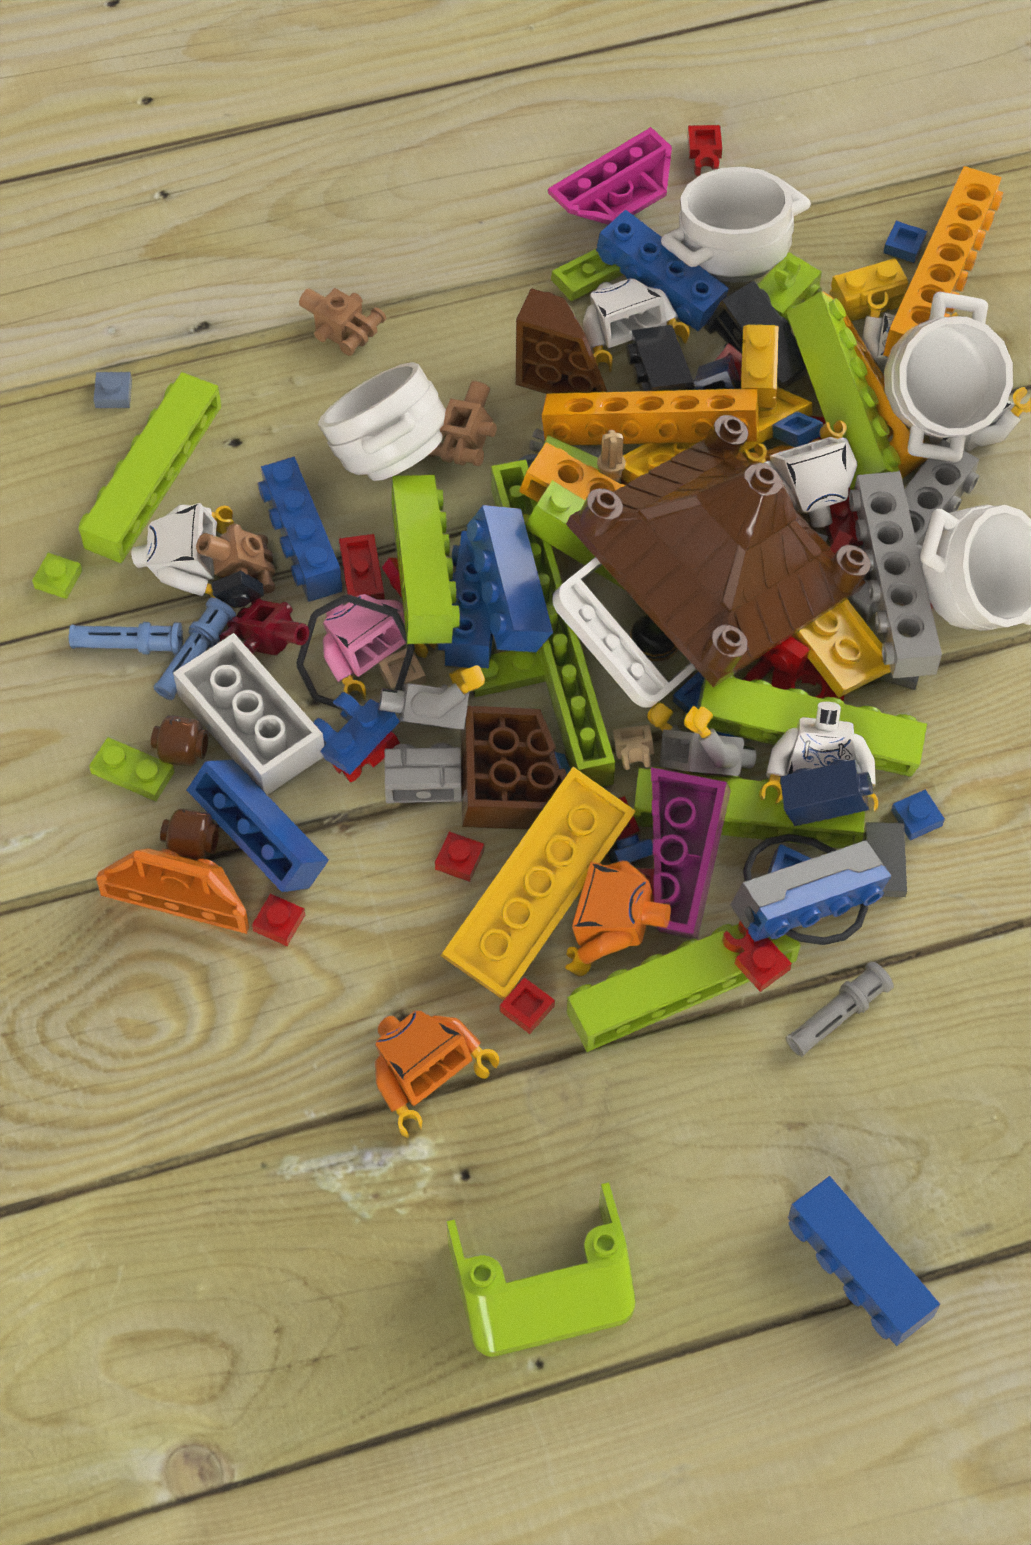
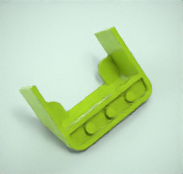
(551, 1304)

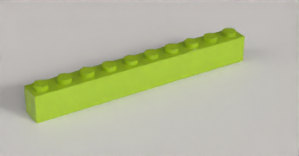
(561, 654)

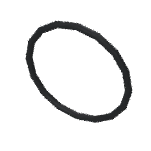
(825, 848)

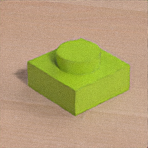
(57, 575)

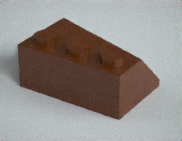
(553, 348)
(506, 767)

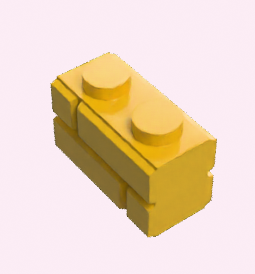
(854, 287)
(760, 362)

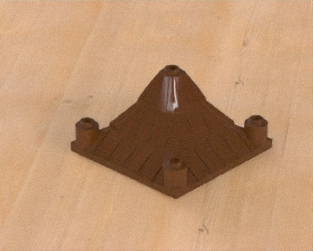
(717, 553)

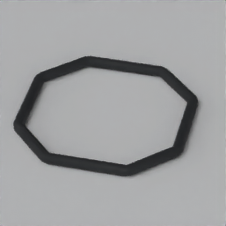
(364, 603)

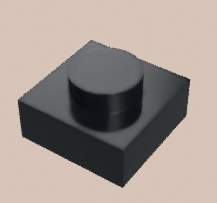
(237, 589)

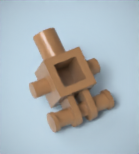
(341, 318)
(466, 428)
(239, 551)

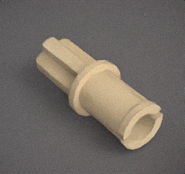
(611, 461)

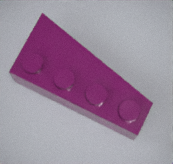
(686, 836)

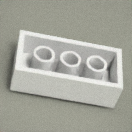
(249, 714)

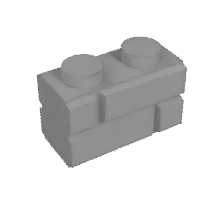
(423, 774)

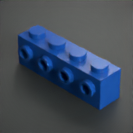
(643, 257)
(301, 529)
(509, 579)
(473, 638)
(257, 825)
(862, 1261)

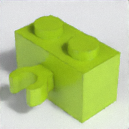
(791, 284)

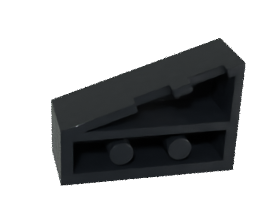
(753, 307)
(658, 360)

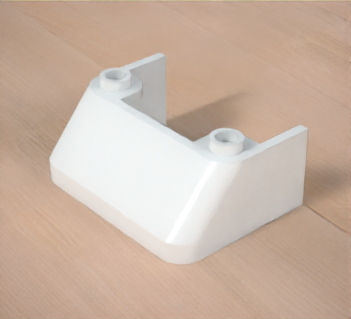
(611, 643)

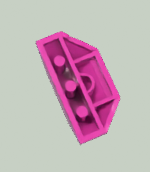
(622, 179)

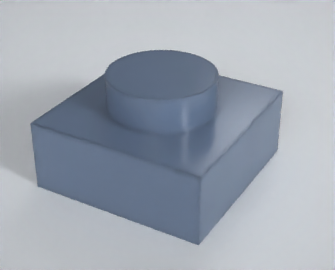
(112, 390)

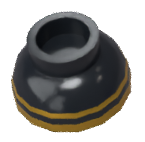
(652, 640)

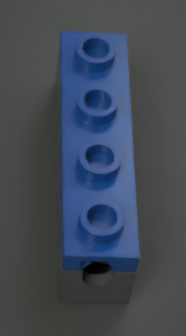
(810, 891)

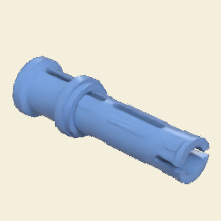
(202, 636)
(144, 637)

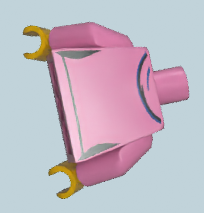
(361, 639)

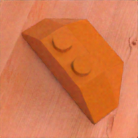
(176, 887)

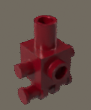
(267, 627)

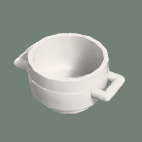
(735, 223)
(948, 377)
(385, 423)
(979, 566)

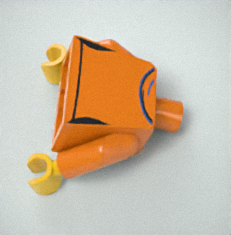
(612, 913)
(421, 1057)

